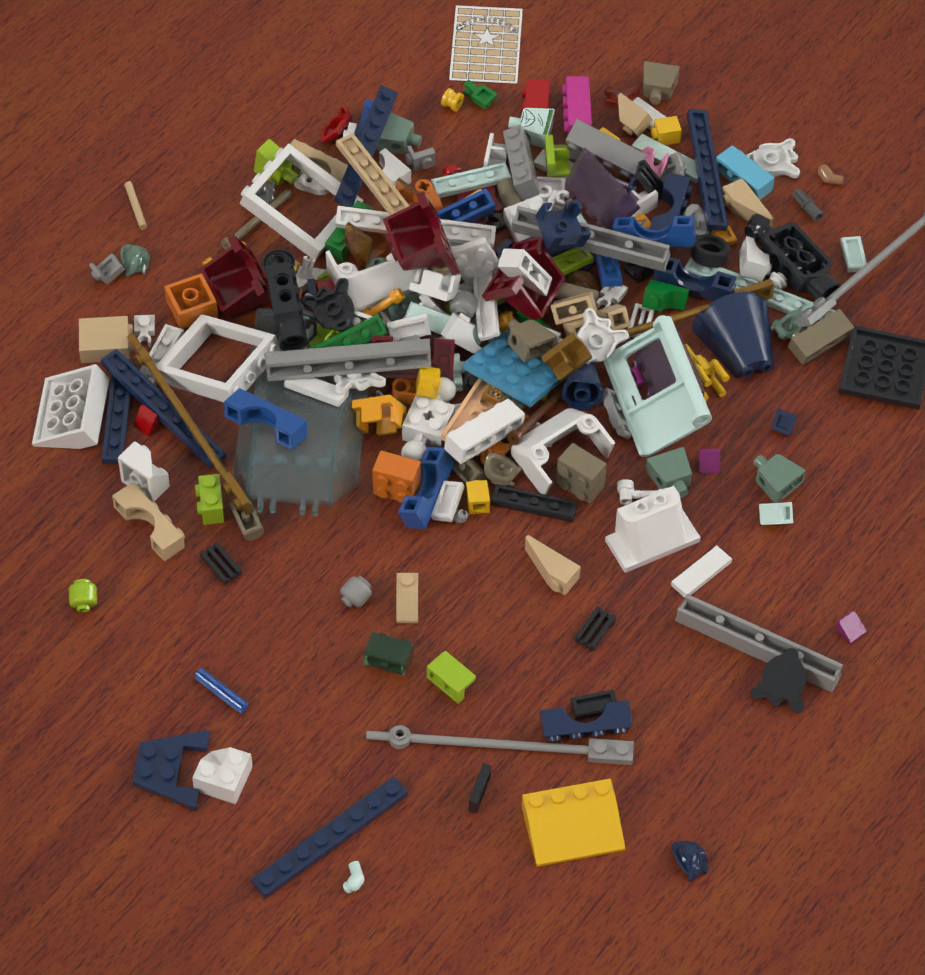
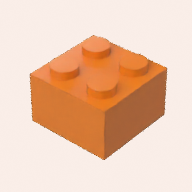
(190, 299)
(396, 476)

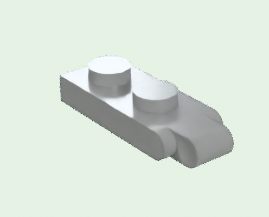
(615, 413)

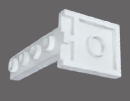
(478, 266)

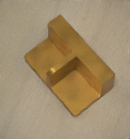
(567, 356)

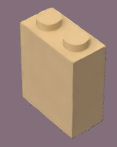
(102, 336)

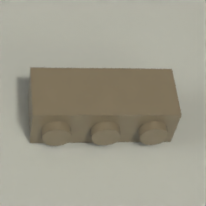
(820, 336)

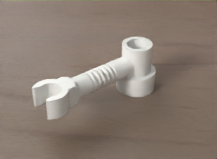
(627, 493)

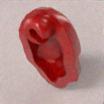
(336, 125)

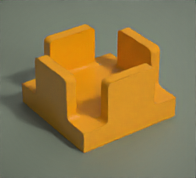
(380, 409)

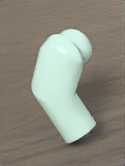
(356, 879)

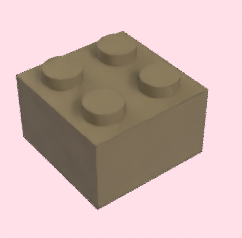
(581, 473)

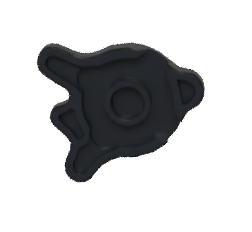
(332, 308)
(783, 680)

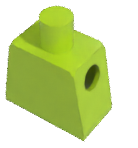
(266, 153)

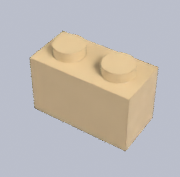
(572, 307)

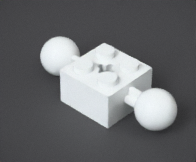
(427, 421)

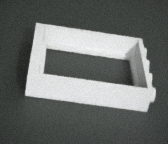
(276, 220)
(195, 336)

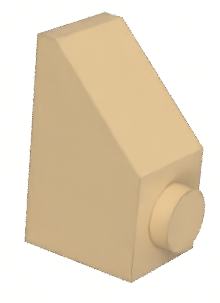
(632, 116)
(407, 598)

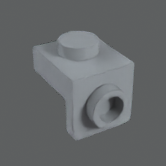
(421, 159)
(107, 269)

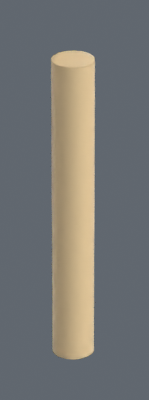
(135, 205)

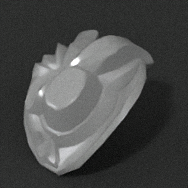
(674, 165)
(698, 213)

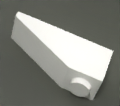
(519, 262)

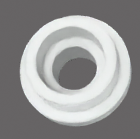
(779, 280)

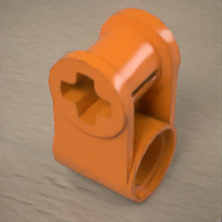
(427, 187)
(404, 390)

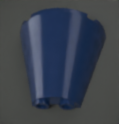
(738, 333)

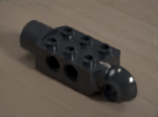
(794, 256)
(285, 299)

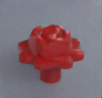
(450, 169)

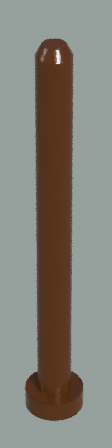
(515, 436)

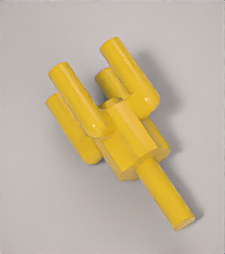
(707, 371)

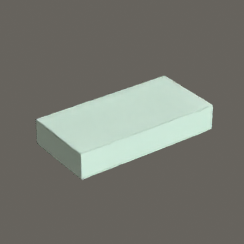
(853, 253)

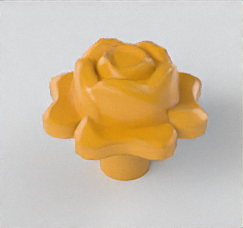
(504, 319)

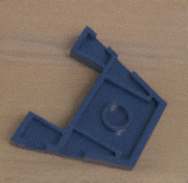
(160, 766)

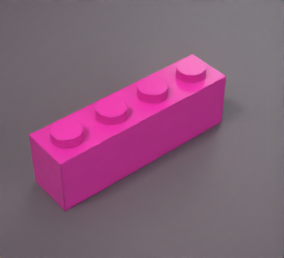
(576, 101)

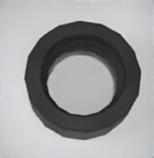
(706, 258)

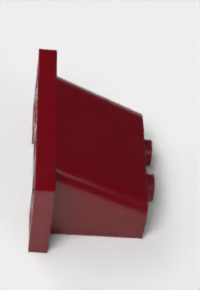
(419, 237)
(237, 279)
(512, 288)
(441, 357)

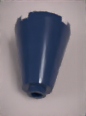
(583, 388)

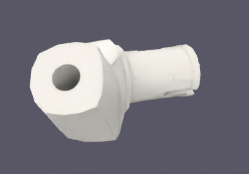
(305, 273)

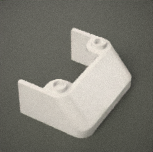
(371, 284)
(532, 450)

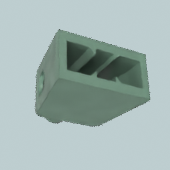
(398, 135)
(670, 470)
(778, 476)

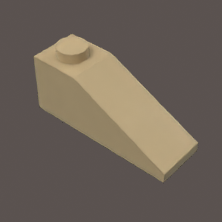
(743, 201)
(555, 569)

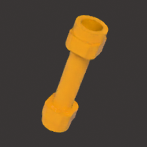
(396, 296)

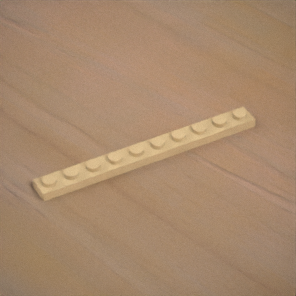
(376, 180)

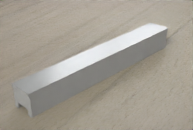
(604, 242)
(348, 359)
(755, 640)

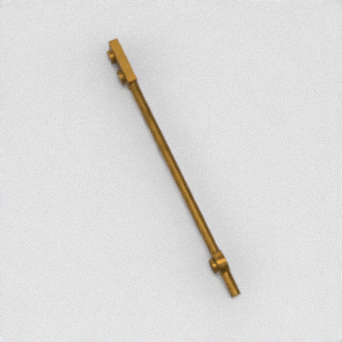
(762, 289)
(231, 486)

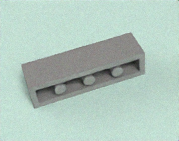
(605, 148)
(521, 162)

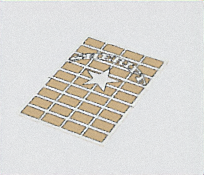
(486, 44)

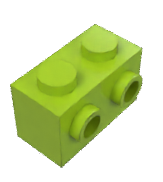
(211, 499)

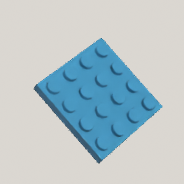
(507, 372)

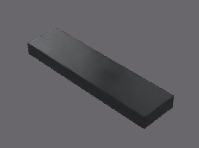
(534, 503)

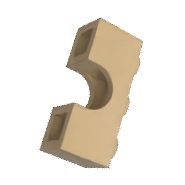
(616, 313)

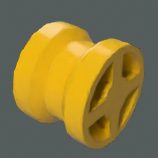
(452, 99)

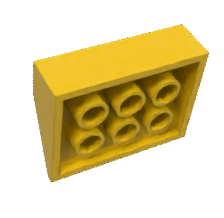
(573, 822)

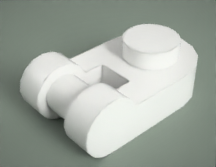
(313, 187)

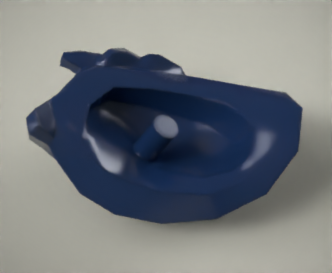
(690, 858)

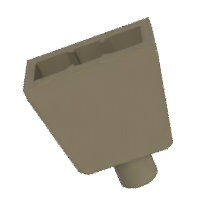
(659, 81)
(530, 339)

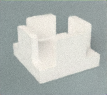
(436, 284)

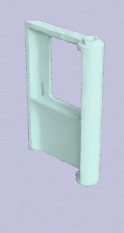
(669, 413)

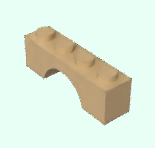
(330, 165)
(134, 504)

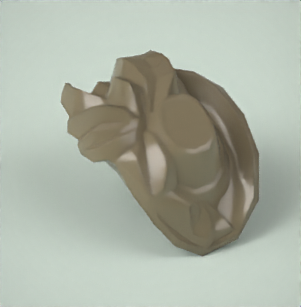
(500, 469)

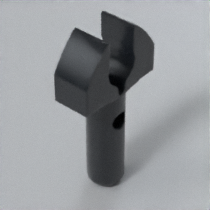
(500, 223)

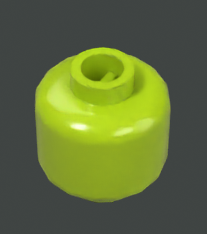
(82, 595)

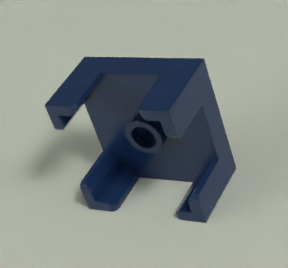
(561, 227)

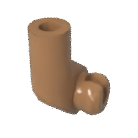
(828, 176)

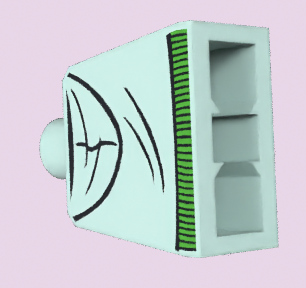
(536, 124)

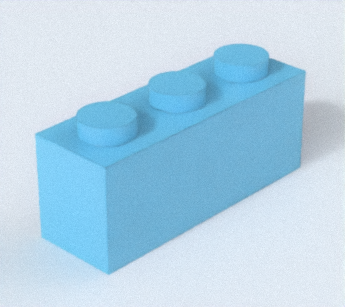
(736, 165)

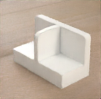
(495, 152)
(645, 201)

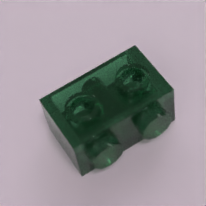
(388, 653)

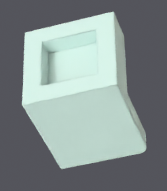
(776, 513)

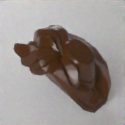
(583, 279)

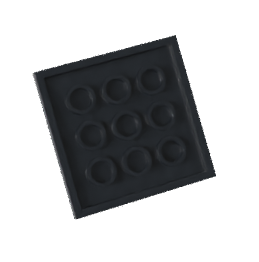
(884, 368)

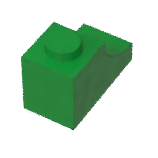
(664, 296)

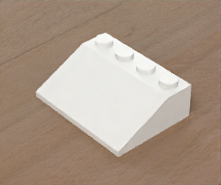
(71, 409)

